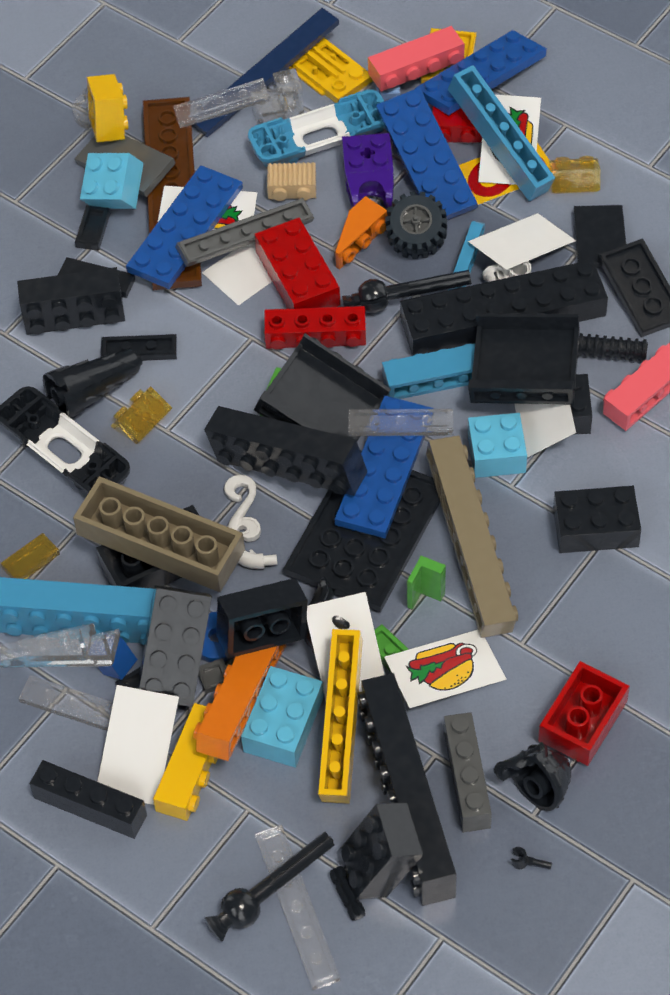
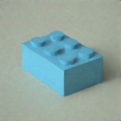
(282, 716)

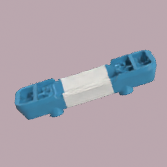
(283, 138)

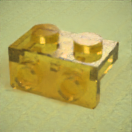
(575, 174)
(142, 414)

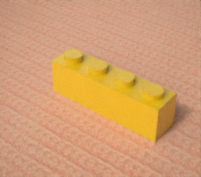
(185, 772)

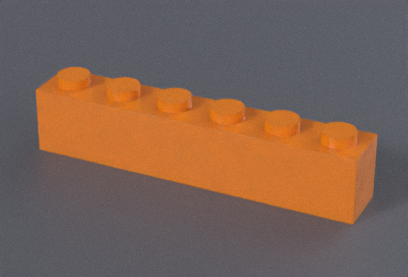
(233, 702)

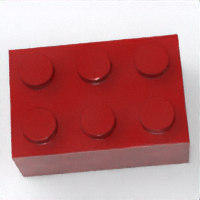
(583, 713)

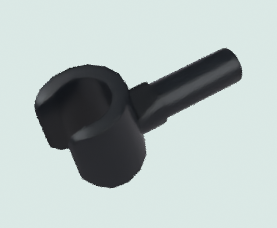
(526, 860)

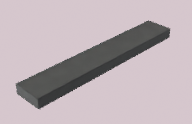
(239, 233)

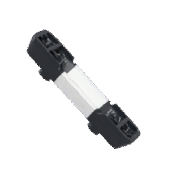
(39, 421)

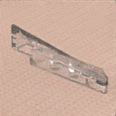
(62, 648)

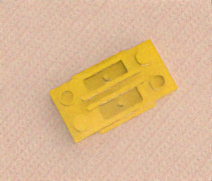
(331, 71)

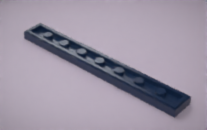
(279, 59)

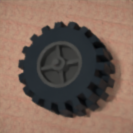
(416, 225)

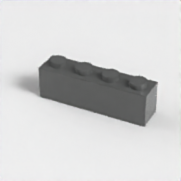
(467, 772)

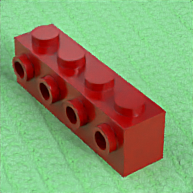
(329, 325)

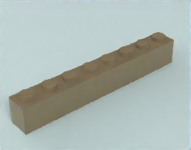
(471, 537)

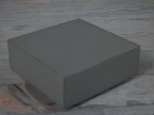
(212, 674)

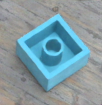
(111, 180)
(497, 445)

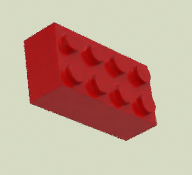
(296, 266)

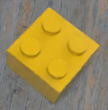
(107, 108)

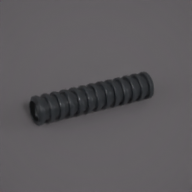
(612, 347)

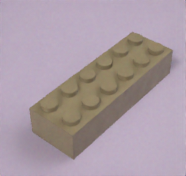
(159, 534)

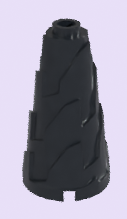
(87, 381)

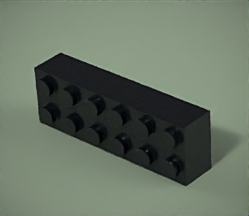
(286, 450)

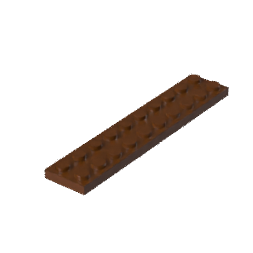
(165, 135)

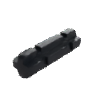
(340, 880)

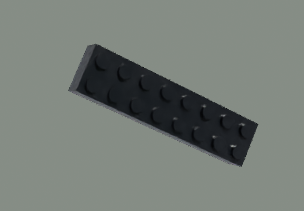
(449, 316)
(406, 782)

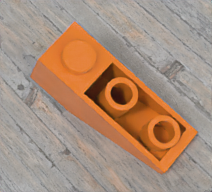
(362, 225)

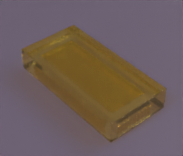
(30, 558)

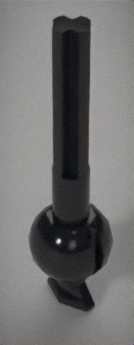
(376, 295)
(242, 906)

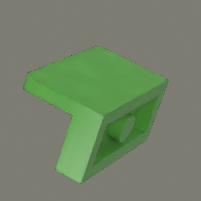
(426, 579)

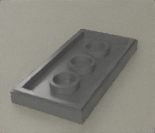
(155, 162)

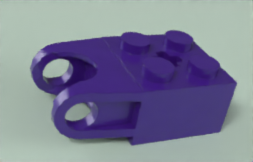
(368, 167)

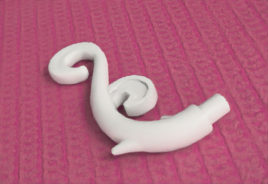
(251, 525)

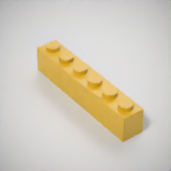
(340, 716)

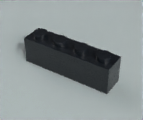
(88, 799)

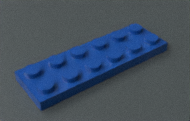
(493, 62)
(426, 152)
(191, 214)
(389, 468)

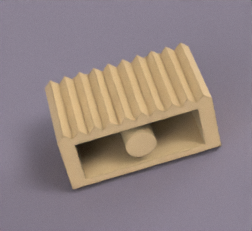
(291, 181)

